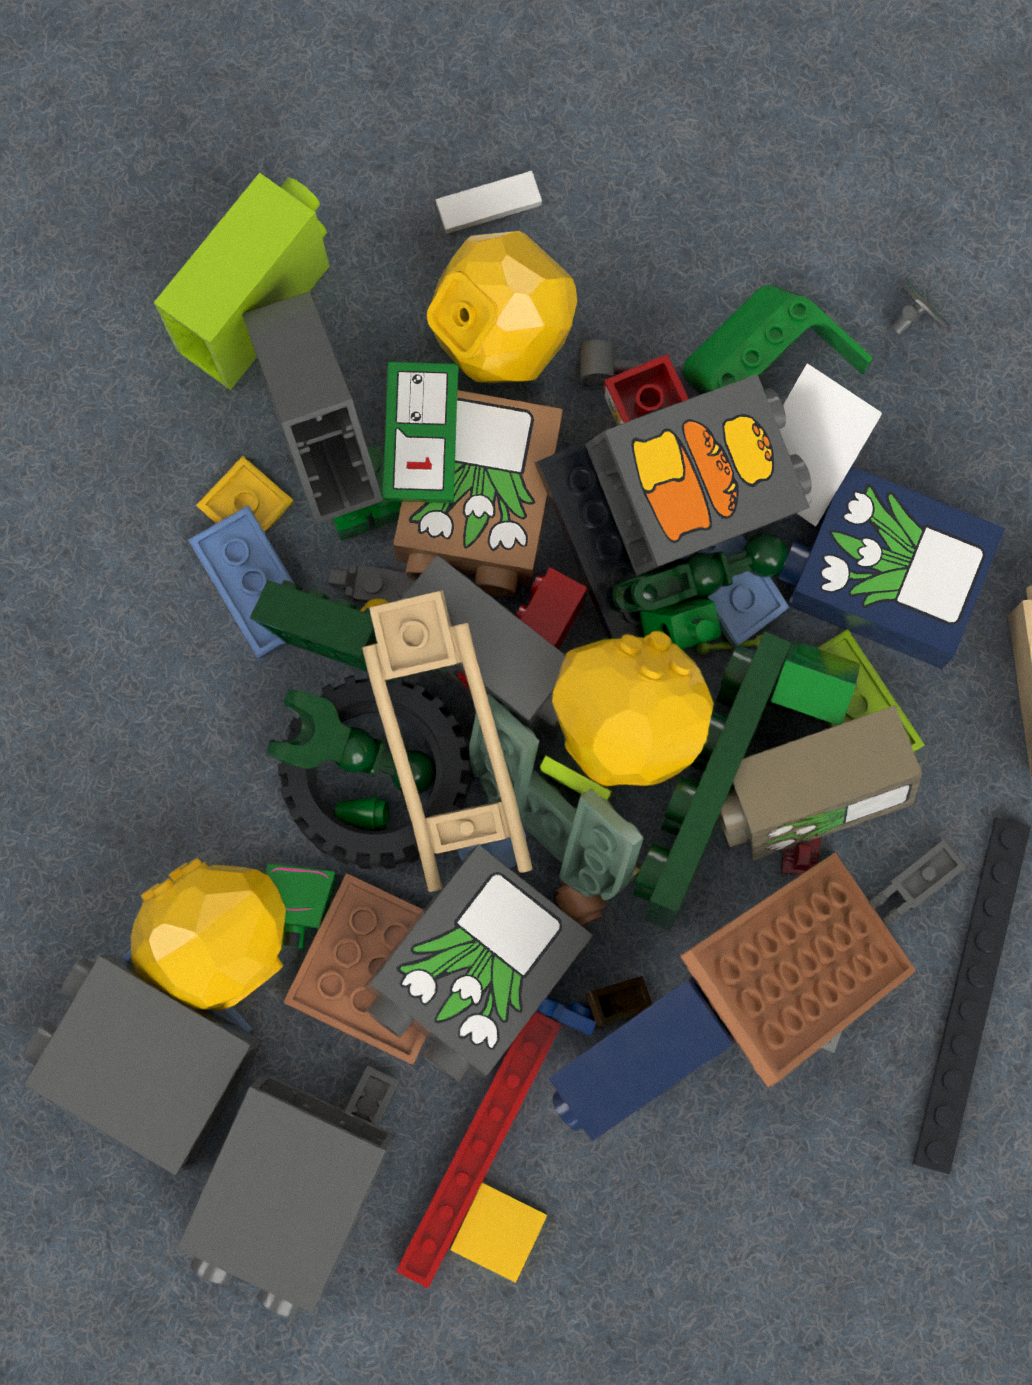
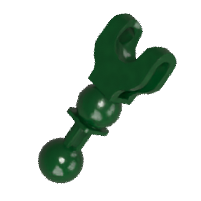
(702, 574)
(350, 748)

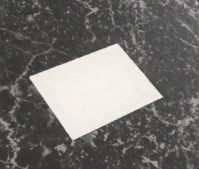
(827, 431)

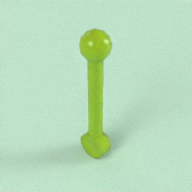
(704, 647)

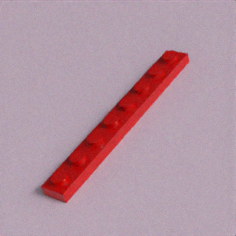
(478, 1150)

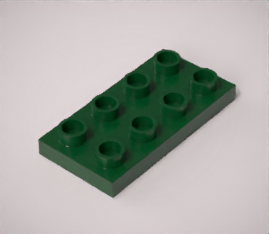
(696, 806)

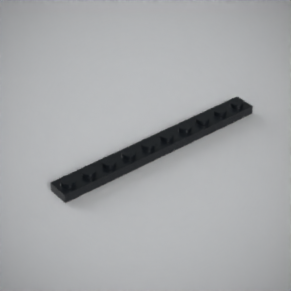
(971, 996)

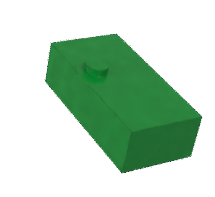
(816, 683)

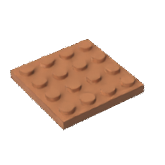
(344, 955)

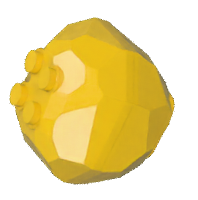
(502, 308)
(632, 709)
(209, 934)

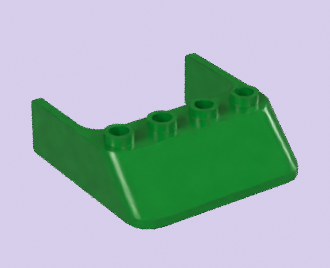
(759, 335)

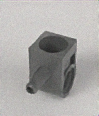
(598, 364)

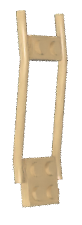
(417, 638)

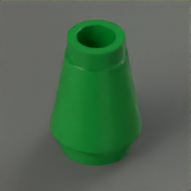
(364, 813)

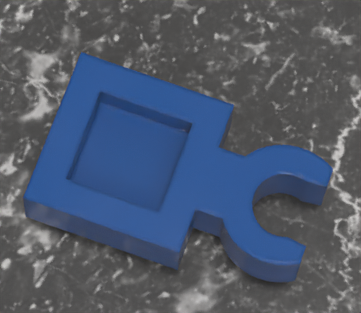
(576, 1015)

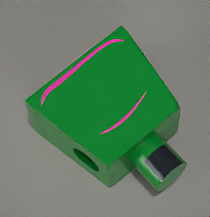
(686, 621)
(305, 896)

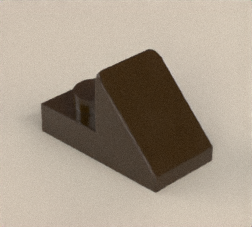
(619, 1001)

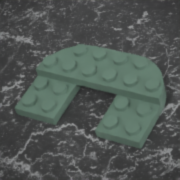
(590, 840)

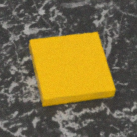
(244, 487)
(498, 1232)

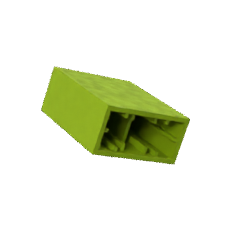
(255, 256)

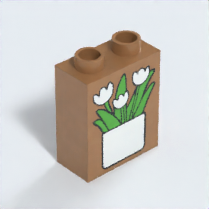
(497, 496)

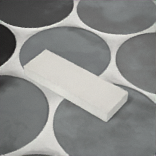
(489, 202)

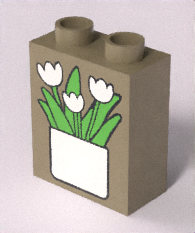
(821, 784)

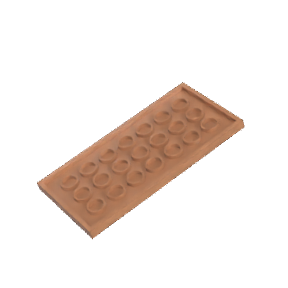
(798, 968)

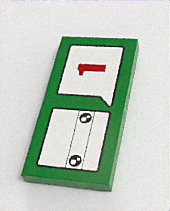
(420, 432)

